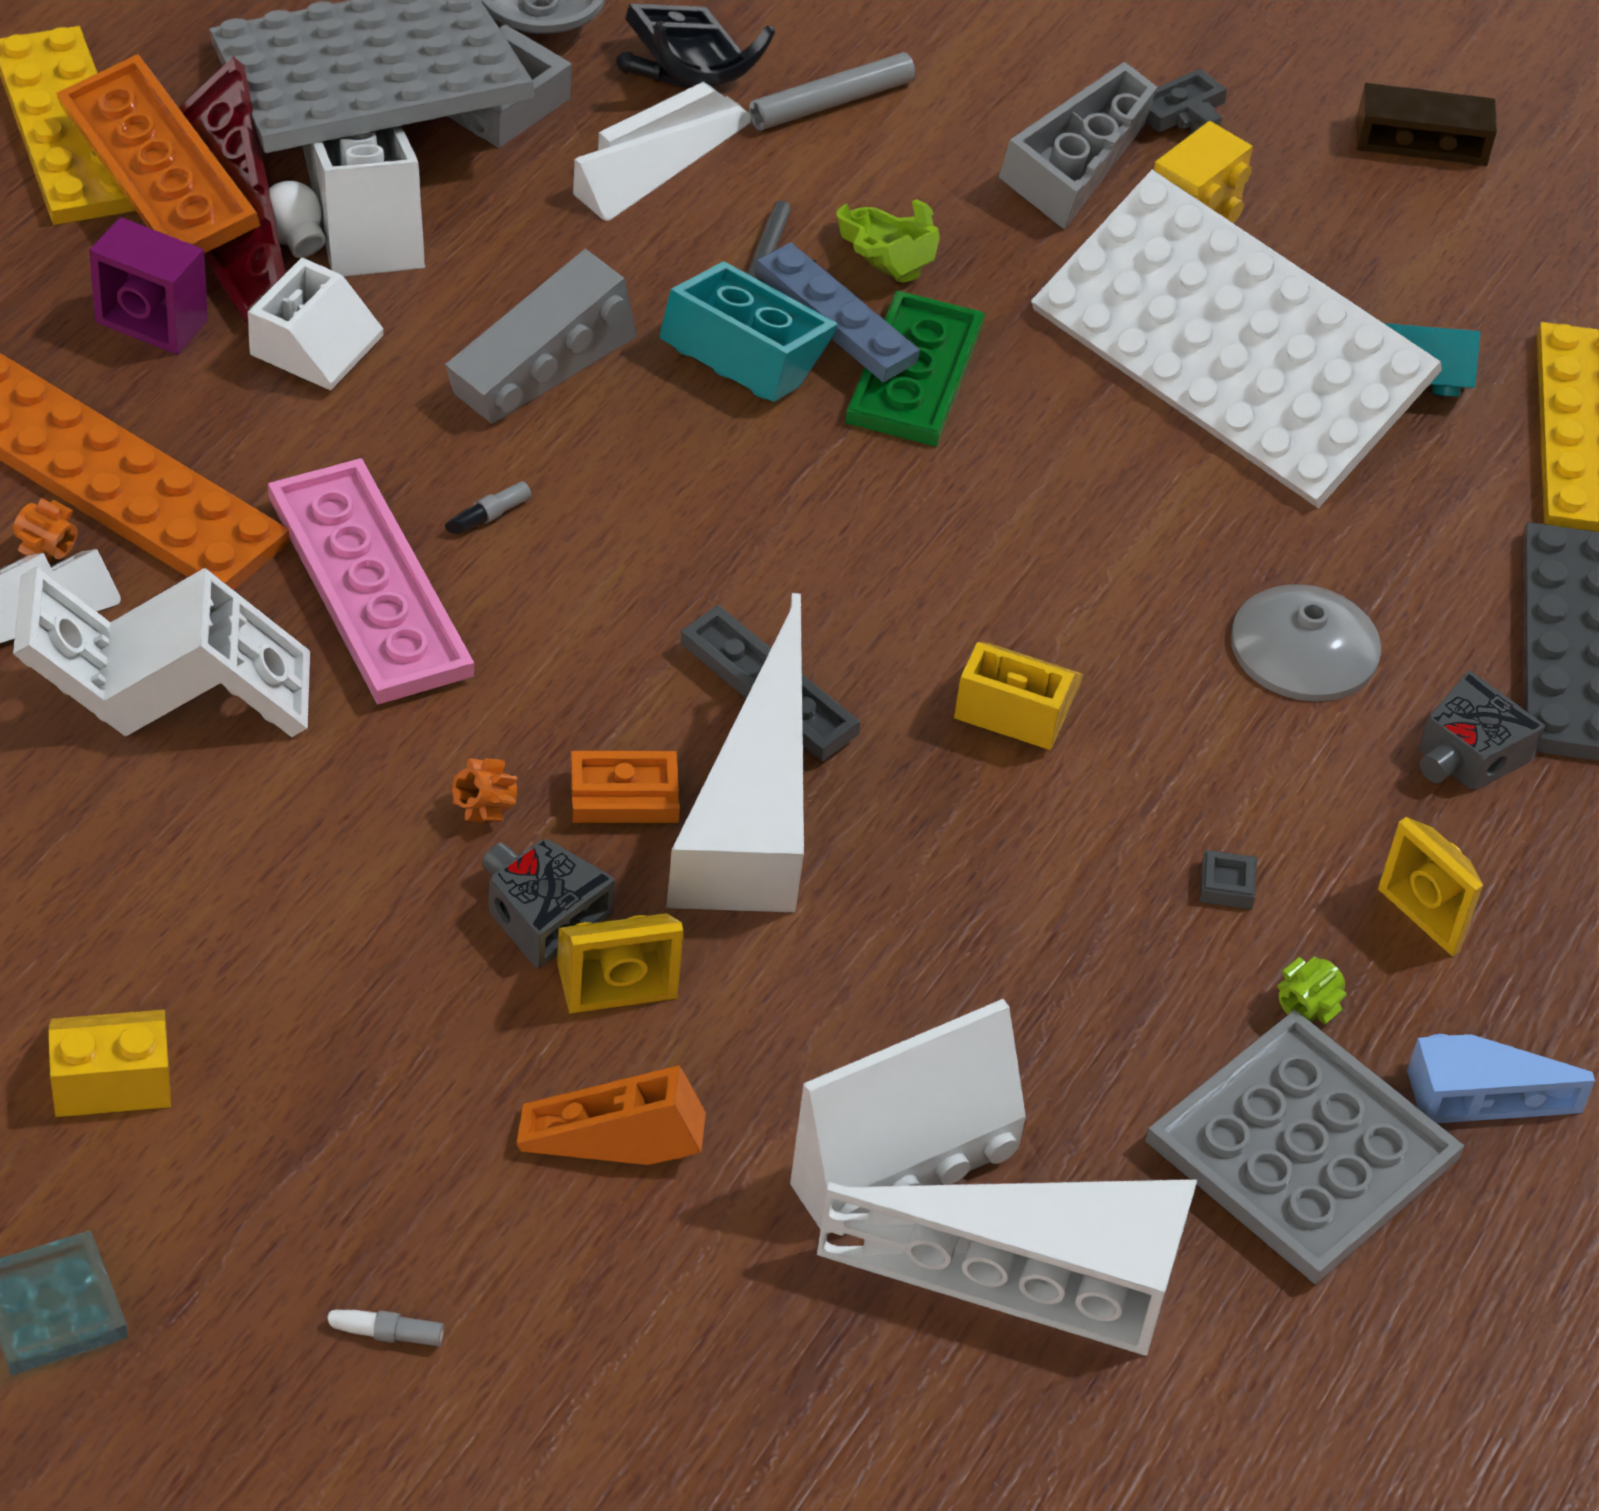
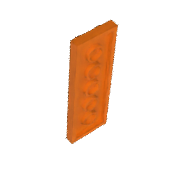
(157, 156)

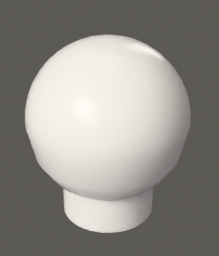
(297, 217)

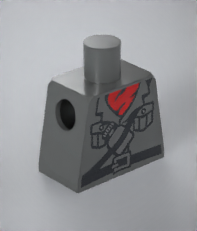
(1477, 735)
(544, 892)

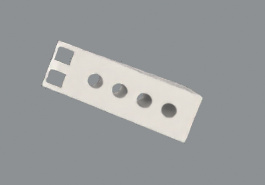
(368, 201)
(748, 821)
(1045, 1252)

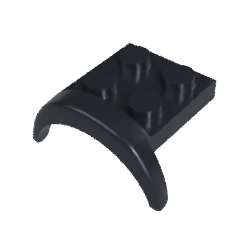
(694, 44)

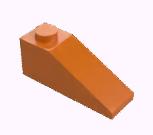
(620, 1121)

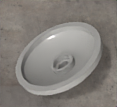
(543, 15)
(1305, 643)

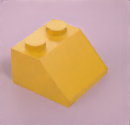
(620, 962)
(109, 1063)

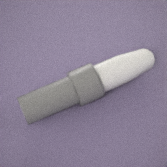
(387, 1326)

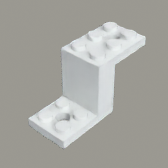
(162, 652)

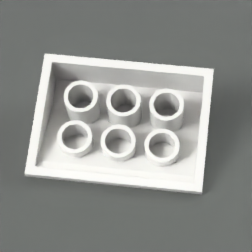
(912, 1112)

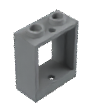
(551, 87)

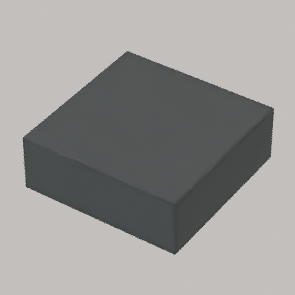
(1228, 879)

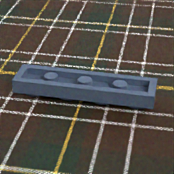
(859, 328)

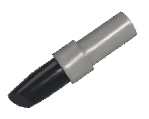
(489, 508)

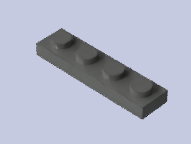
(738, 658)

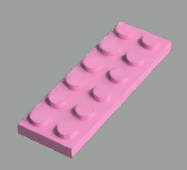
(370, 581)

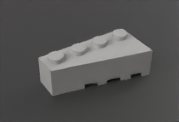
(1076, 145)
(545, 338)

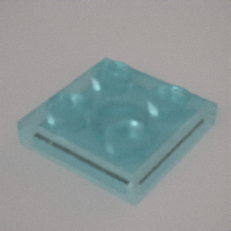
(56, 1303)

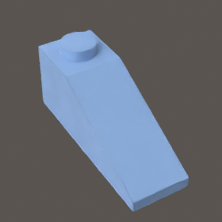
(1485, 1080)

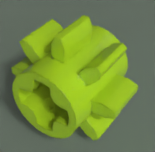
(1312, 989)

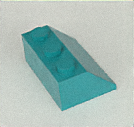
(745, 330)
(1454, 348)

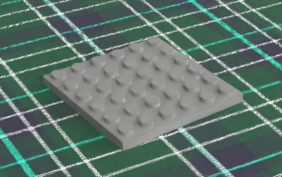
(369, 66)

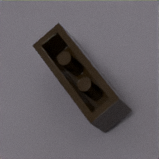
(1426, 124)

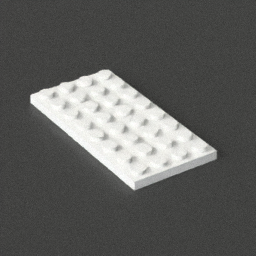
(1236, 337)

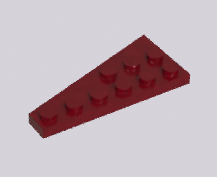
(223, 120)

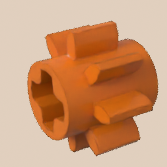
(45, 529)
(484, 790)

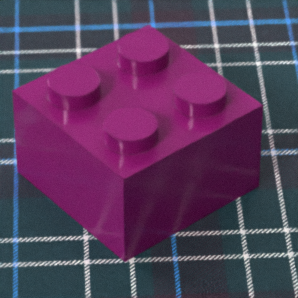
(148, 285)

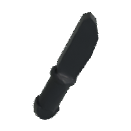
(645, 67)

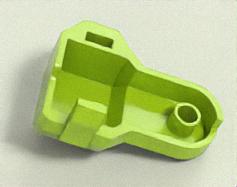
(892, 243)

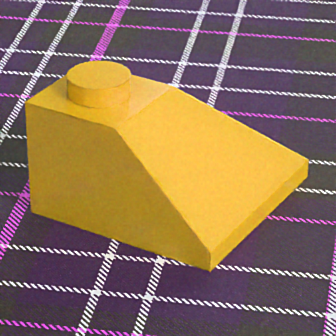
(1431, 883)

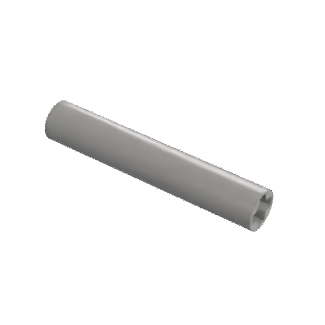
(832, 91)

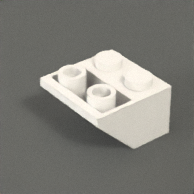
(312, 325)

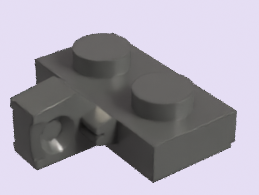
(1187, 102)

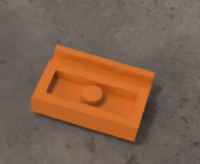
(624, 787)

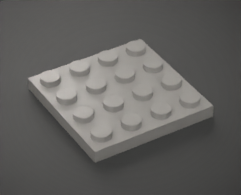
(1304, 1145)

